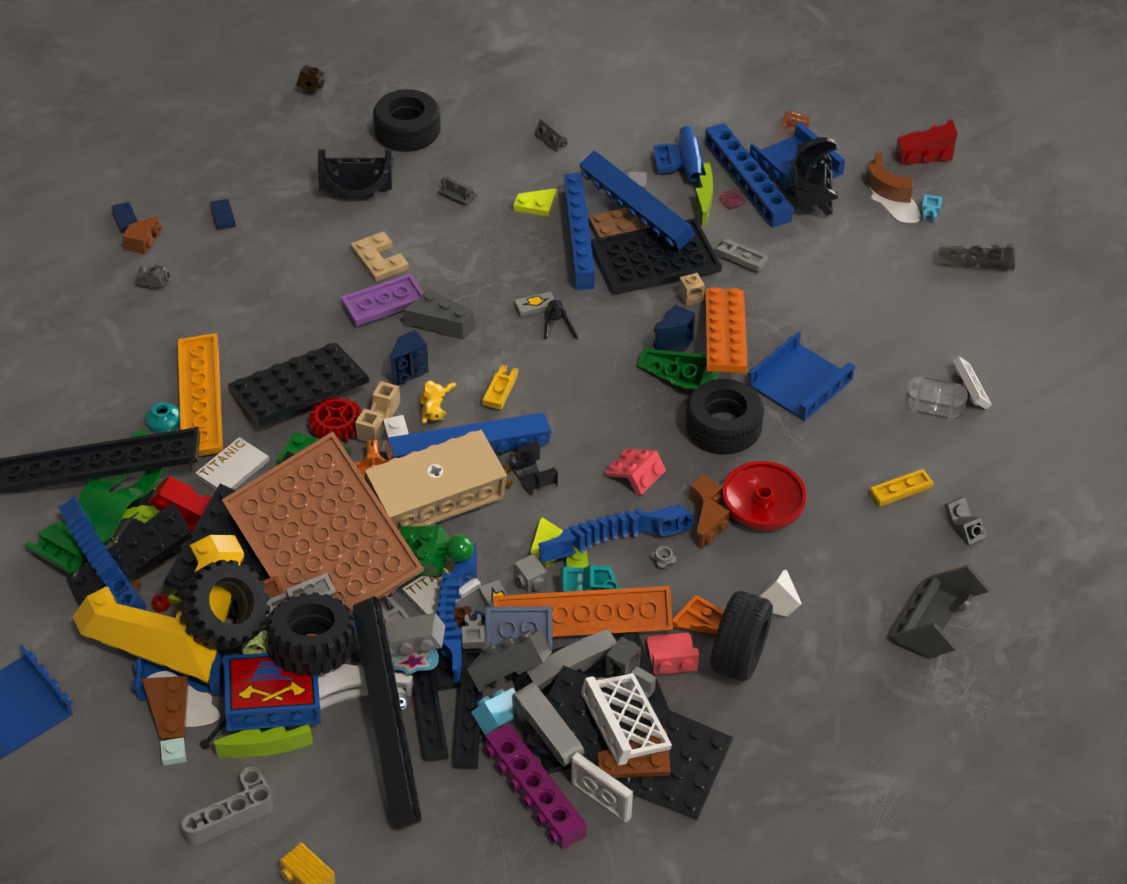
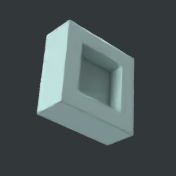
(173, 751)

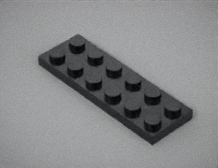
(136, 550)

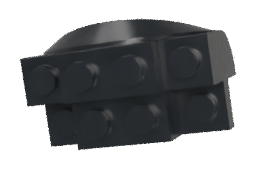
(355, 175)
(814, 183)

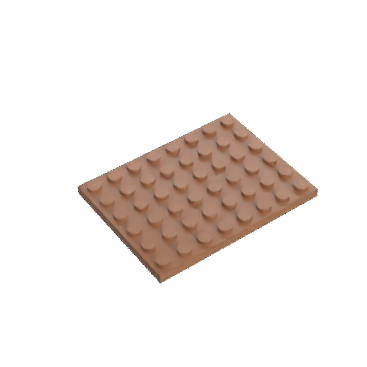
(322, 519)

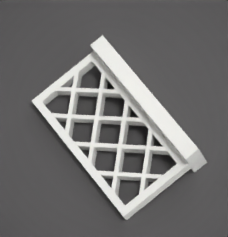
(609, 720)

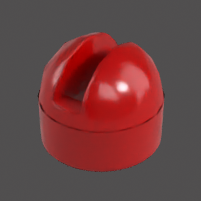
(160, 608)

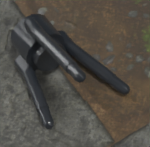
(556, 312)

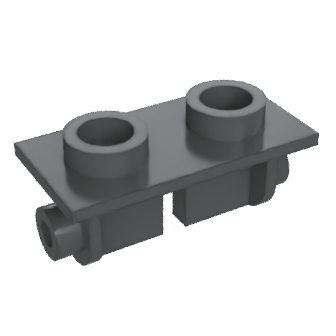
(550, 136)
(457, 192)

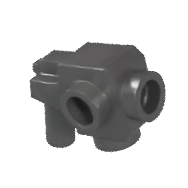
(154, 277)

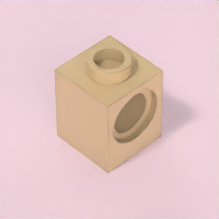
(691, 289)

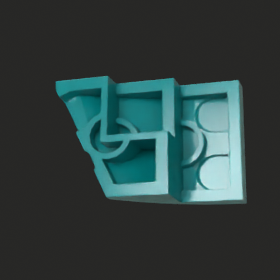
(588, 578)

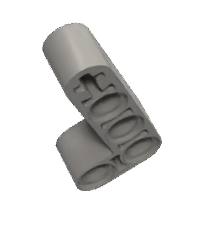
(533, 706)
(200, 825)

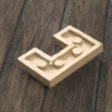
(368, 253)

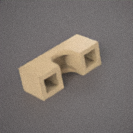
(385, 402)

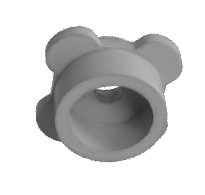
(663, 556)

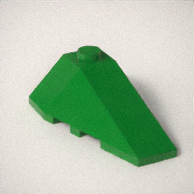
(678, 368)

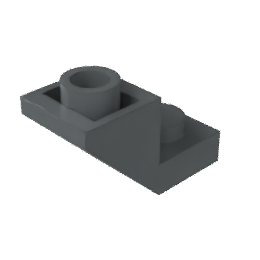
(960, 518)

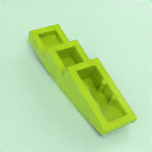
(703, 194)
(257, 743)

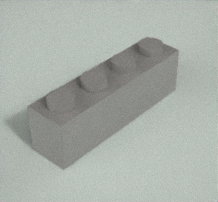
(411, 635)

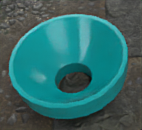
(163, 422)

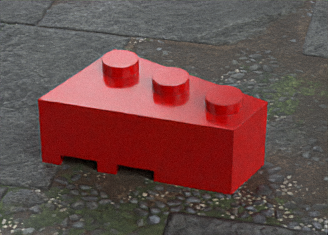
(928, 146)
(182, 495)

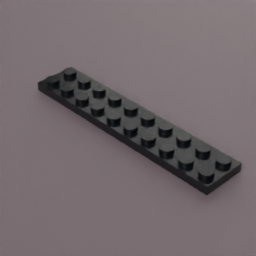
(99, 460)

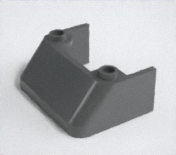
(932, 606)

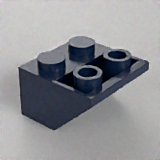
(675, 330)
(408, 358)

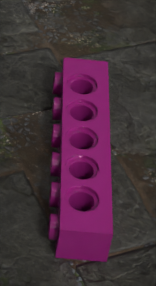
(520, 757)

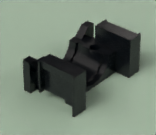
(527, 470)

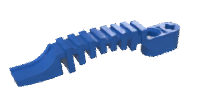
(661, 521)
(99, 556)
(448, 592)

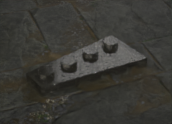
(993, 257)

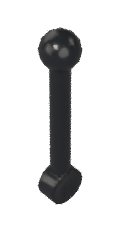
(205, 744)

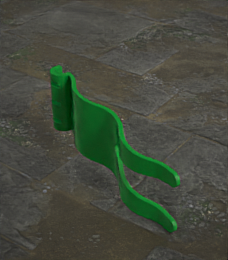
(104, 512)

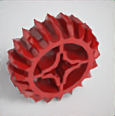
(336, 416)

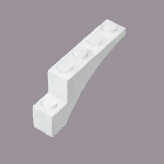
(350, 683)

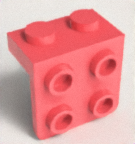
(639, 466)
(672, 653)

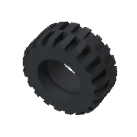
(198, 613)
(311, 653)

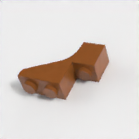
(713, 517)

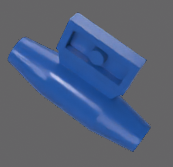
(685, 155)

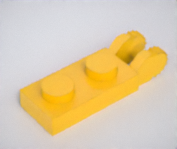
(500, 388)

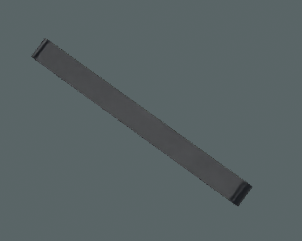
(387, 714)

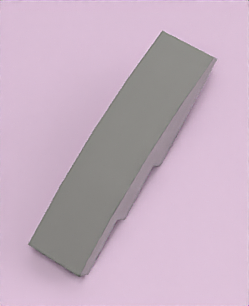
(320, 584)
(575, 656)

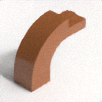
(888, 185)

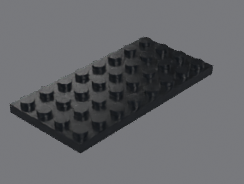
(693, 757)

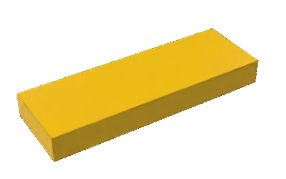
(901, 487)

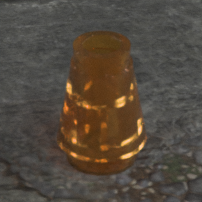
(792, 118)

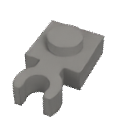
(473, 633)

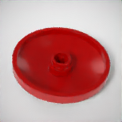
(764, 495)

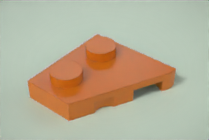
(698, 616)

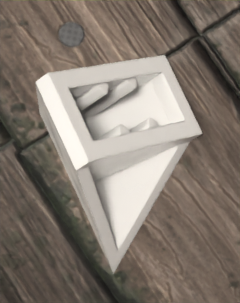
(782, 595)

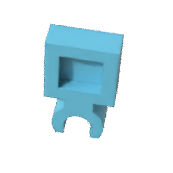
(931, 206)

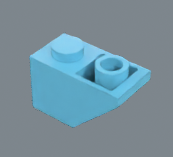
(495, 711)

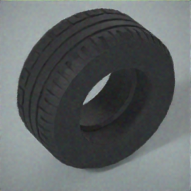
(406, 120)
(727, 397)
(741, 635)

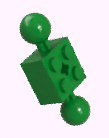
(432, 546)

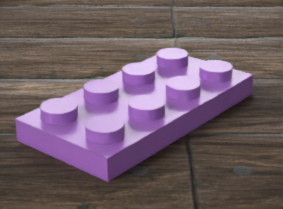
(381, 299)

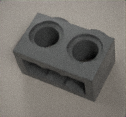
(622, 658)

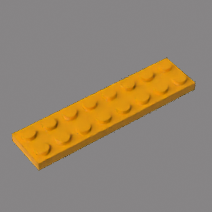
(201, 390)

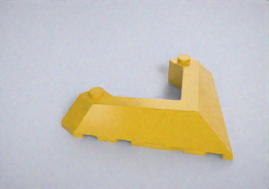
(158, 636)

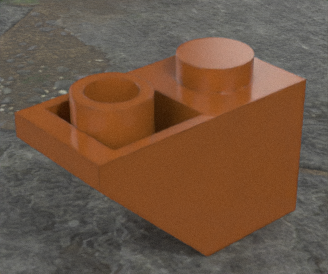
(141, 235)

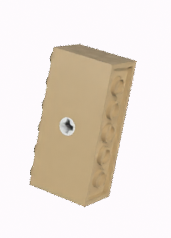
(438, 481)

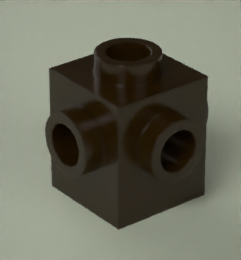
(310, 79)

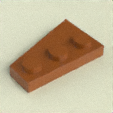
(168, 704)
(643, 766)

